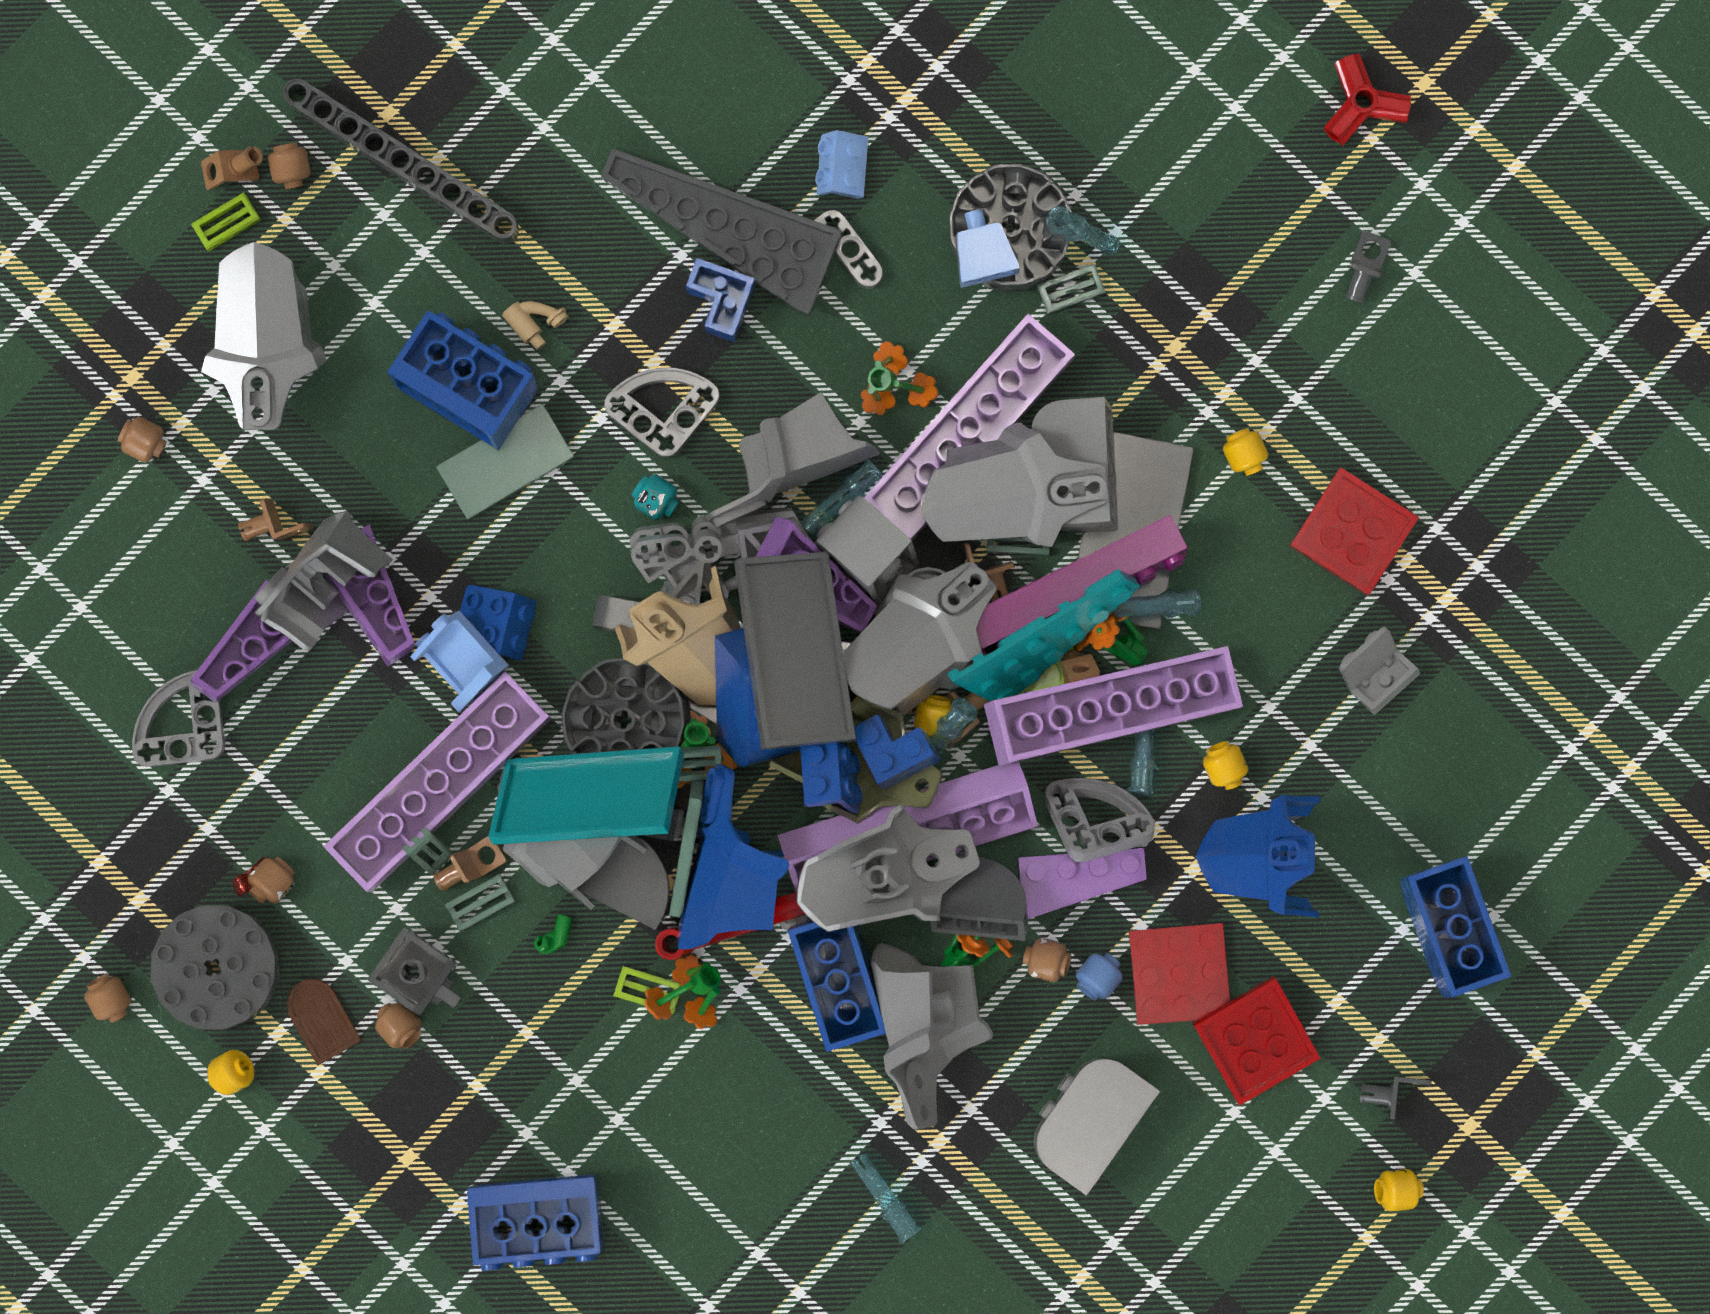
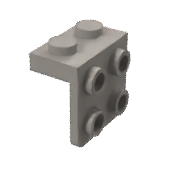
(1377, 671)

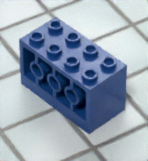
(460, 398)
(541, 1199)

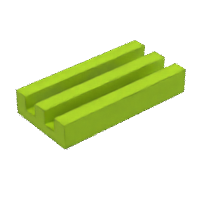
(233, 231)
(622, 982)

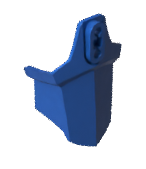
(1247, 854)
(730, 880)

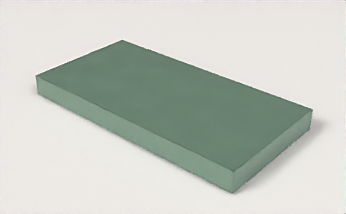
(486, 476)
(686, 848)

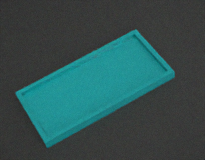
(587, 796)

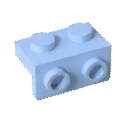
(842, 164)

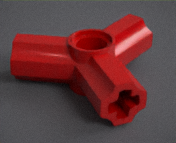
(1356, 83)

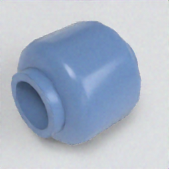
(1099, 976)

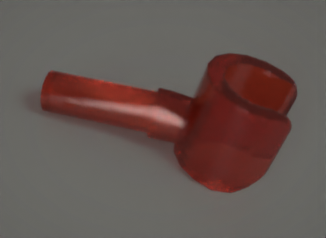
(241, 882)

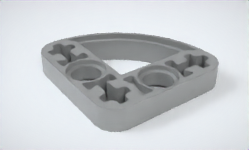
(670, 427)
(193, 740)
(1092, 836)

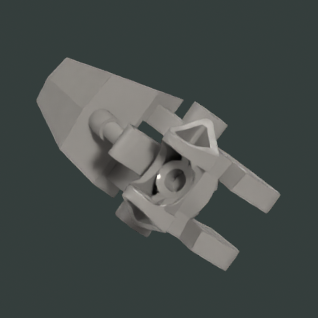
(688, 563)

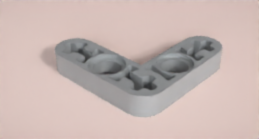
(870, 263)

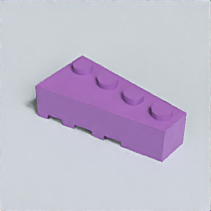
(852, 604)
(376, 611)
(239, 653)
(1060, 881)

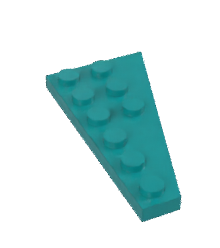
(1043, 641)

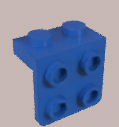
(500, 618)
(831, 776)

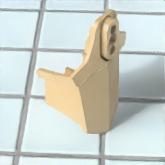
(687, 647)

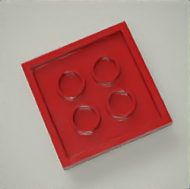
(1354, 531)
(1178, 972)
(1256, 1041)

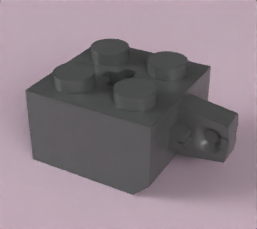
(434, 970)

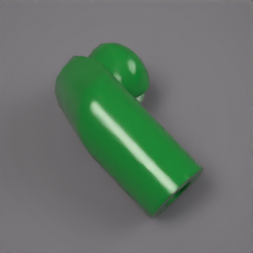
(555, 939)

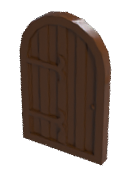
(321, 1020)

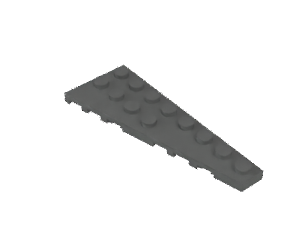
(759, 240)

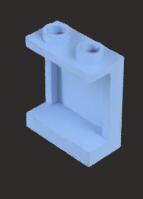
(460, 657)

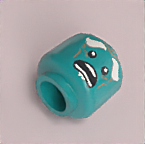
(655, 497)

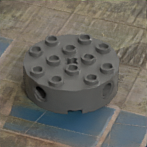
(1018, 197)
(621, 690)
(184, 974)

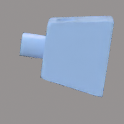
(983, 251)

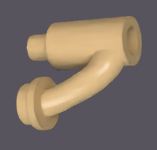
(526, 328)

